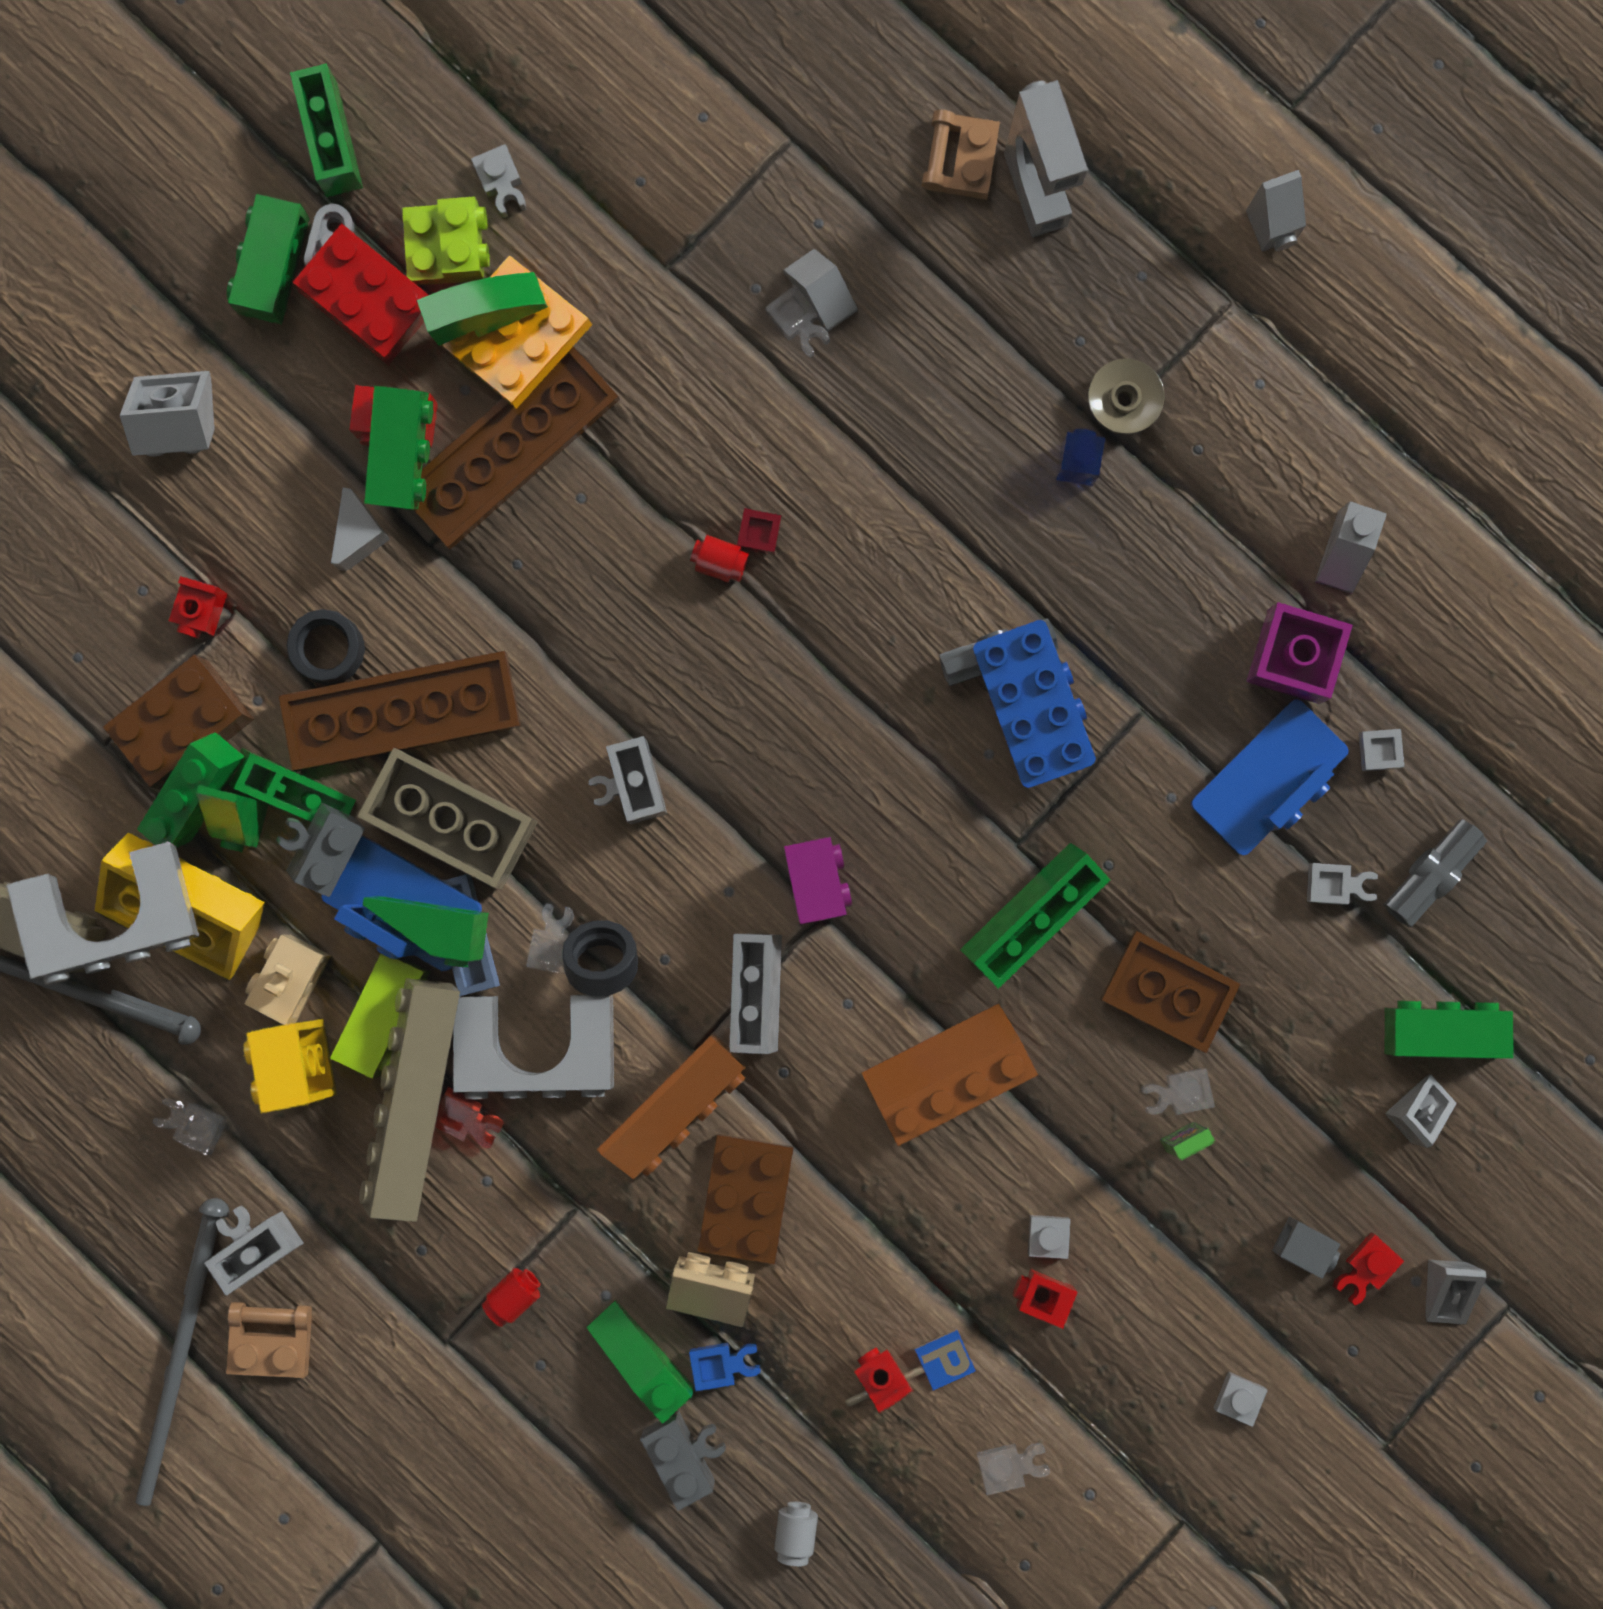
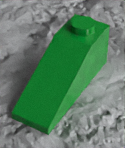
(285, 788)
(232, 817)
(436, 929)
(641, 1362)

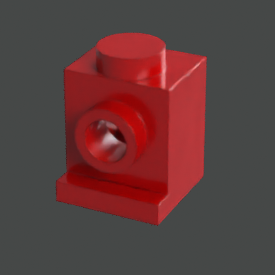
(210, 606)
(1052, 1309)
(897, 1385)

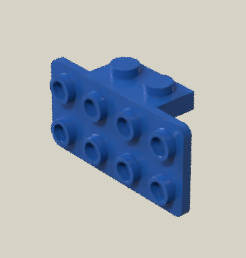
(1035, 703)
(1271, 779)
(381, 872)

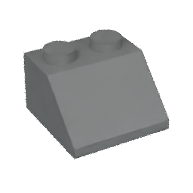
(169, 413)

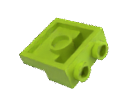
(445, 241)

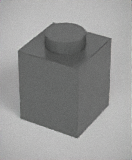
(1307, 1248)

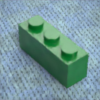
(326, 130)
(267, 259)
(398, 447)
(176, 810)
(1448, 1030)

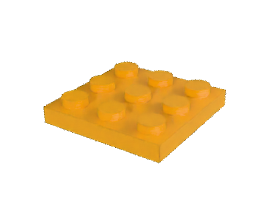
(525, 351)

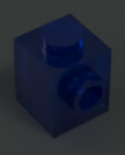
(1080, 457)

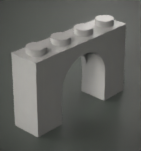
(1044, 157)
(56, 949)
(483, 1068)

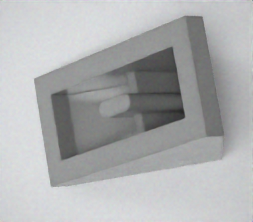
(823, 288)
(356, 532)
(1422, 1112)
(1452, 1290)

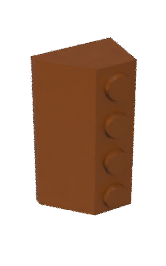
(949, 1074)
(673, 1107)

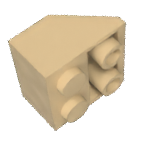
(711, 1289)

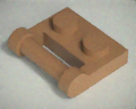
(973, 156)
(267, 1352)

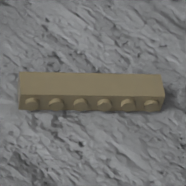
(410, 1099)

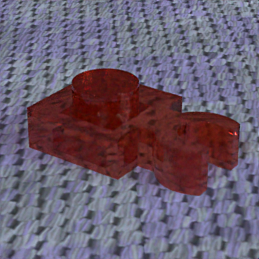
(461, 1116)

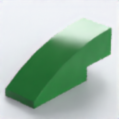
(481, 306)

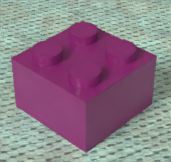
(1299, 653)
(816, 880)

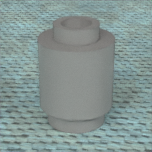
(795, 1534)

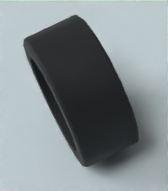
(297, 638)
(600, 934)

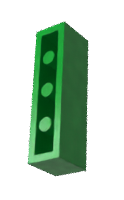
(1035, 914)

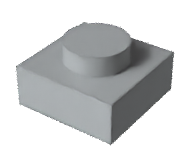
(1381, 750)
(1049, 1236)
(1240, 1399)

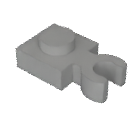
(498, 177)
(1334, 884)

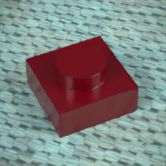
(759, 531)

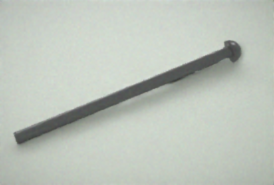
(185, 1027)
(212, 1211)

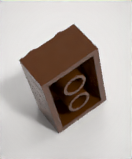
(174, 714)

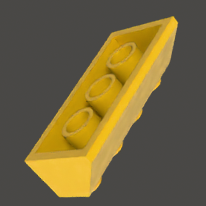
(222, 912)

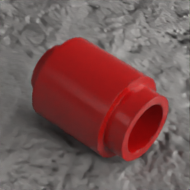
(719, 559)
(511, 1296)

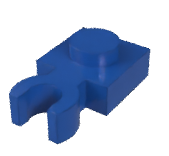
(715, 1366)

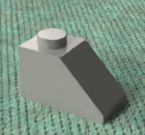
(1278, 212)
(1350, 546)

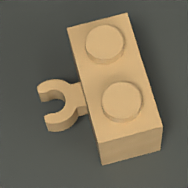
(286, 979)

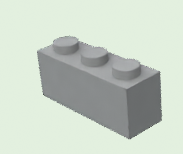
(755, 993)

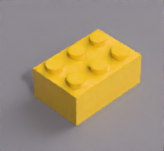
(290, 1065)

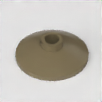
(1130, 379)

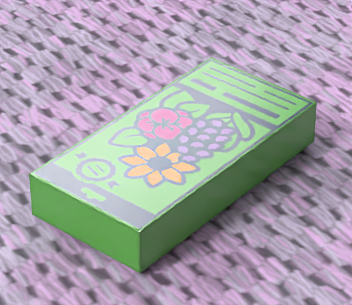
(1187, 1140)

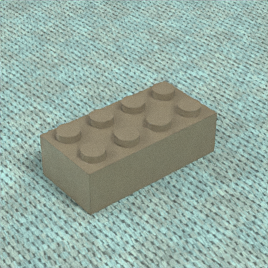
(447, 819)

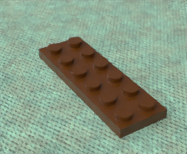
(510, 448)
(399, 711)

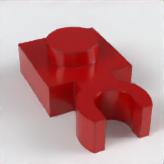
(1372, 1263)

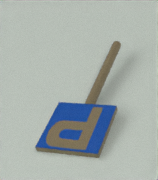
(942, 1361)

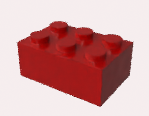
(362, 294)

